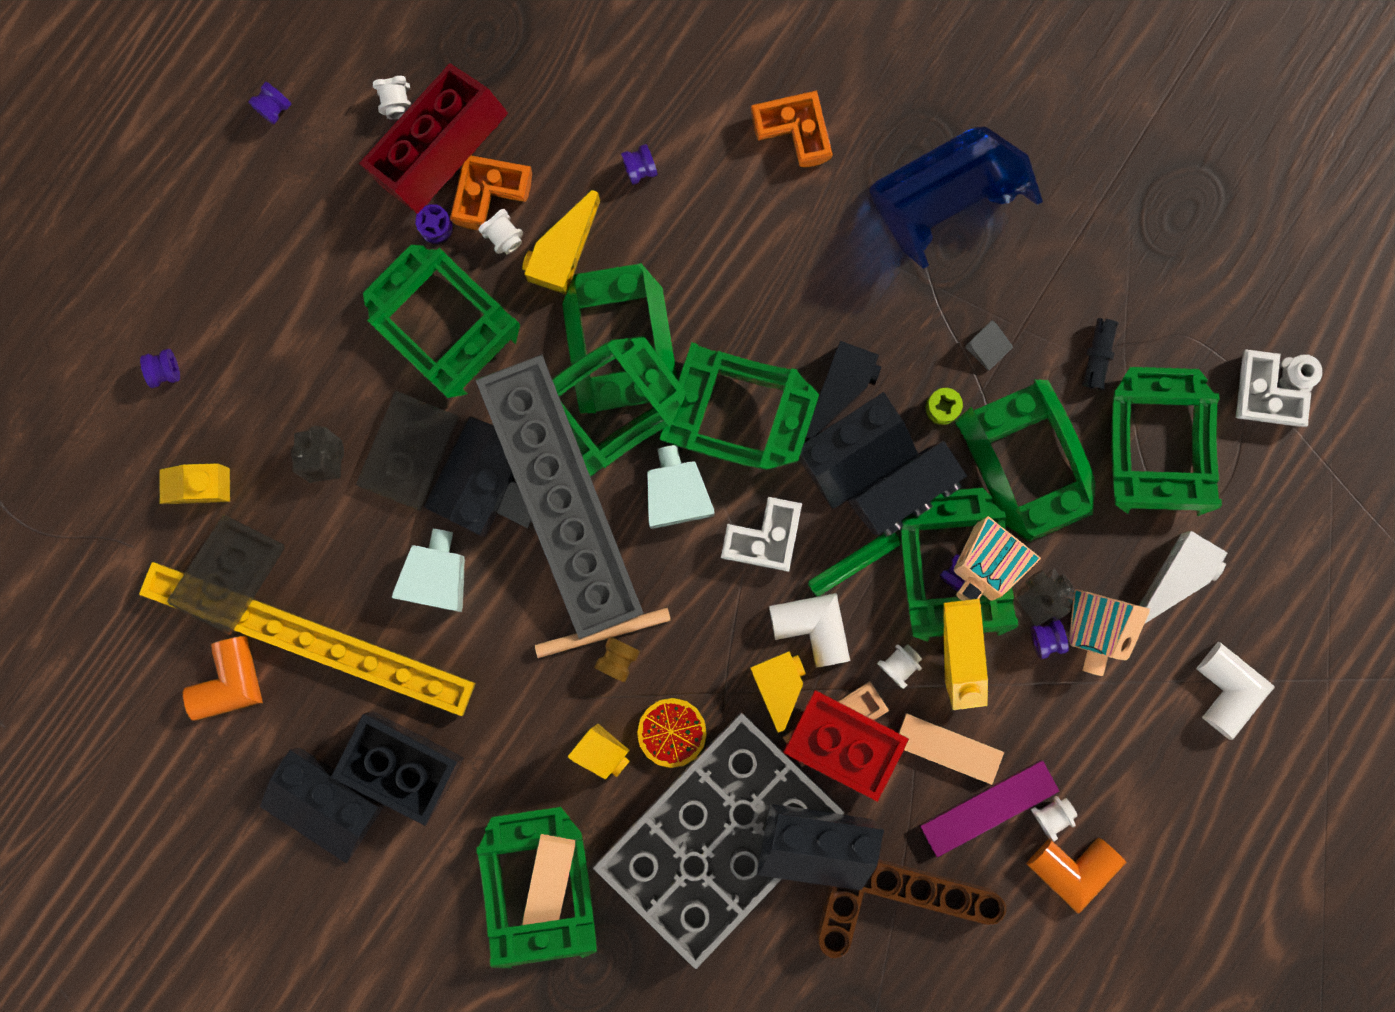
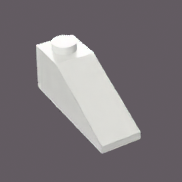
(1186, 570)

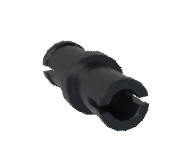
(1100, 353)

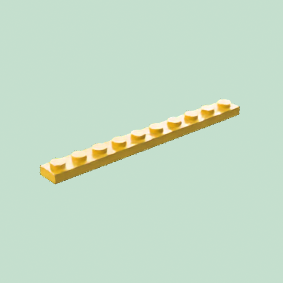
(333, 648)

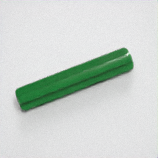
(853, 563)

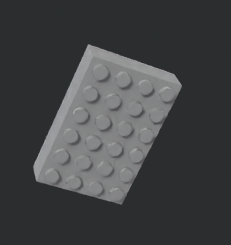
(699, 845)

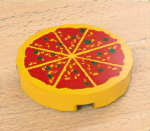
(672, 732)

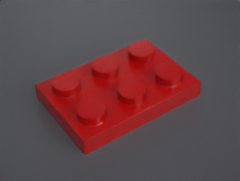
(846, 745)

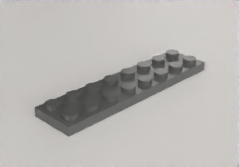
(559, 496)

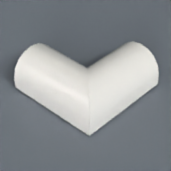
(1260, 397)
(766, 547)
(818, 618)
(1241, 687)

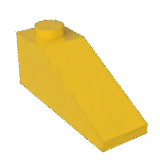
(560, 249)
(965, 655)
(600, 753)

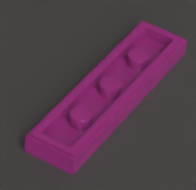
(989, 808)

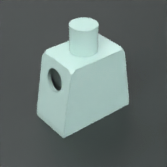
(676, 491)
(433, 574)

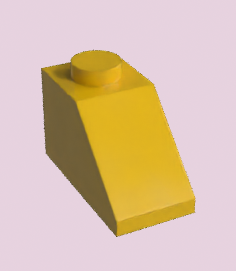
(195, 484)
(779, 685)

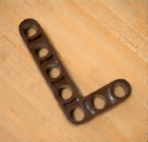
(900, 891)

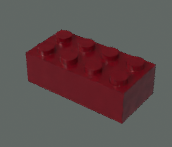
(434, 138)

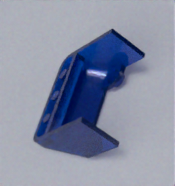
(948, 181)

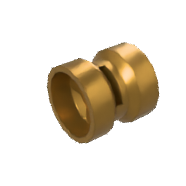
(617, 659)

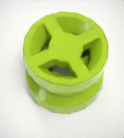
(937, 409)

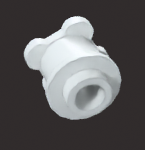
(392, 96)
(502, 232)
(1292, 376)
(901, 664)
(1055, 817)

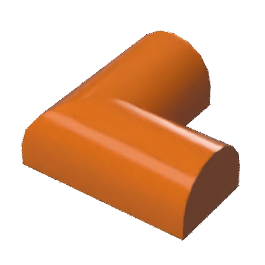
(802, 118)
(486, 178)
(235, 686)
(1079, 880)

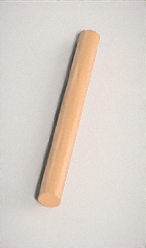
(572, 641)

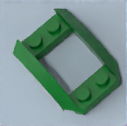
(607, 287)
(471, 350)
(651, 378)
(1008, 416)
(789, 423)
(1166, 489)
(959, 509)
(539, 940)

